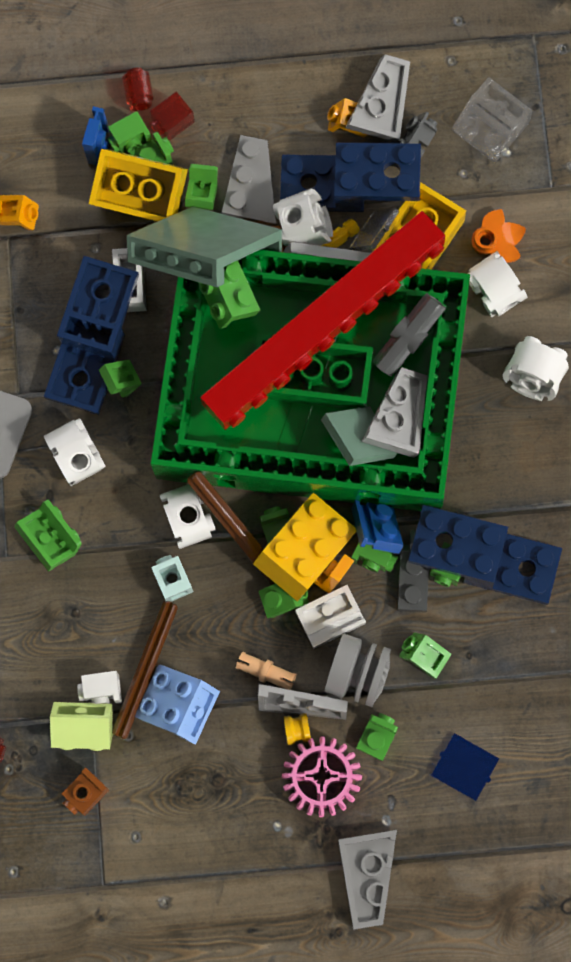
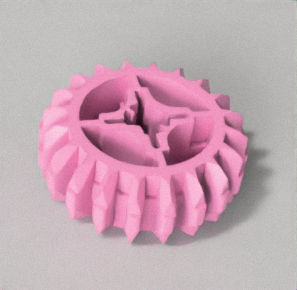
(335, 777)

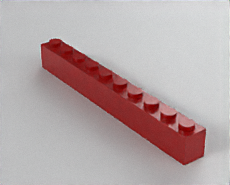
(323, 320)

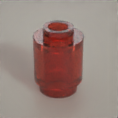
(138, 89)

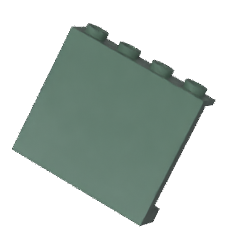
(199, 244)

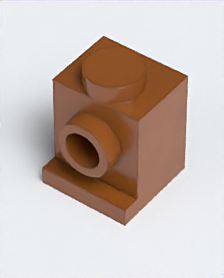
(95, 792)

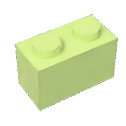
(81, 726)

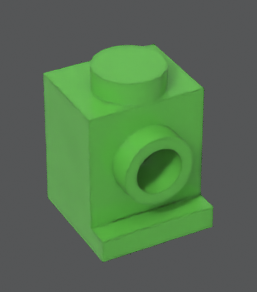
(128, 133)
(374, 559)

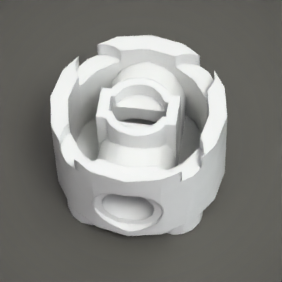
(304, 219)
(497, 284)
(536, 369)
(74, 451)
(189, 532)

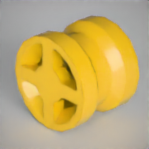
(297, 729)

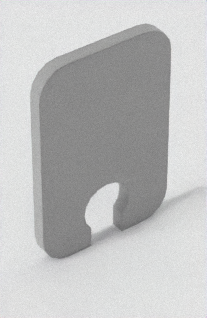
(13, 422)

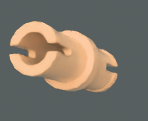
(266, 671)

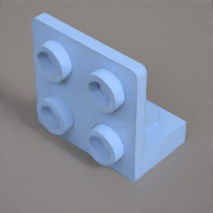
(177, 703)

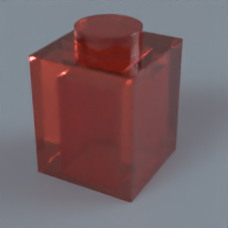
(171, 116)

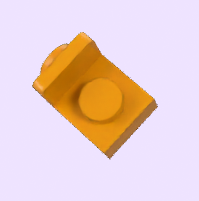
(340, 114)
(18, 211)
(334, 573)

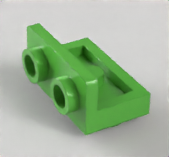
(232, 299)
(49, 535)

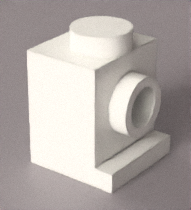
(100, 688)

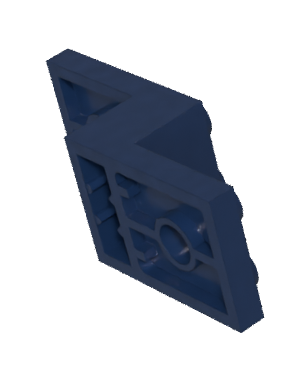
(355, 174)
(90, 334)
(485, 555)

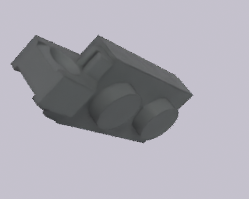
(412, 582)

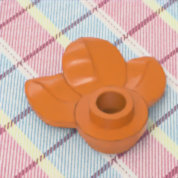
(502, 236)

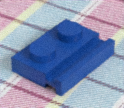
(95, 135)
(377, 527)

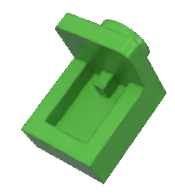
(202, 186)
(278, 601)

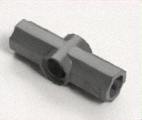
(409, 334)

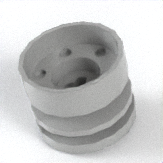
(358, 670)

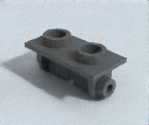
(420, 130)

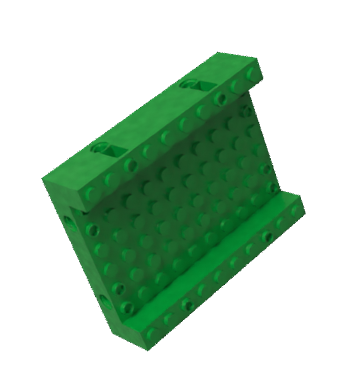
(284, 441)

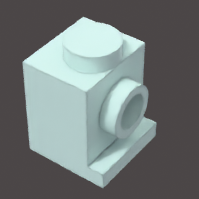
(165, 567)

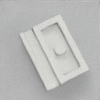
(330, 616)

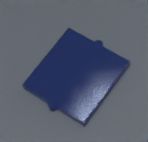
(465, 767)

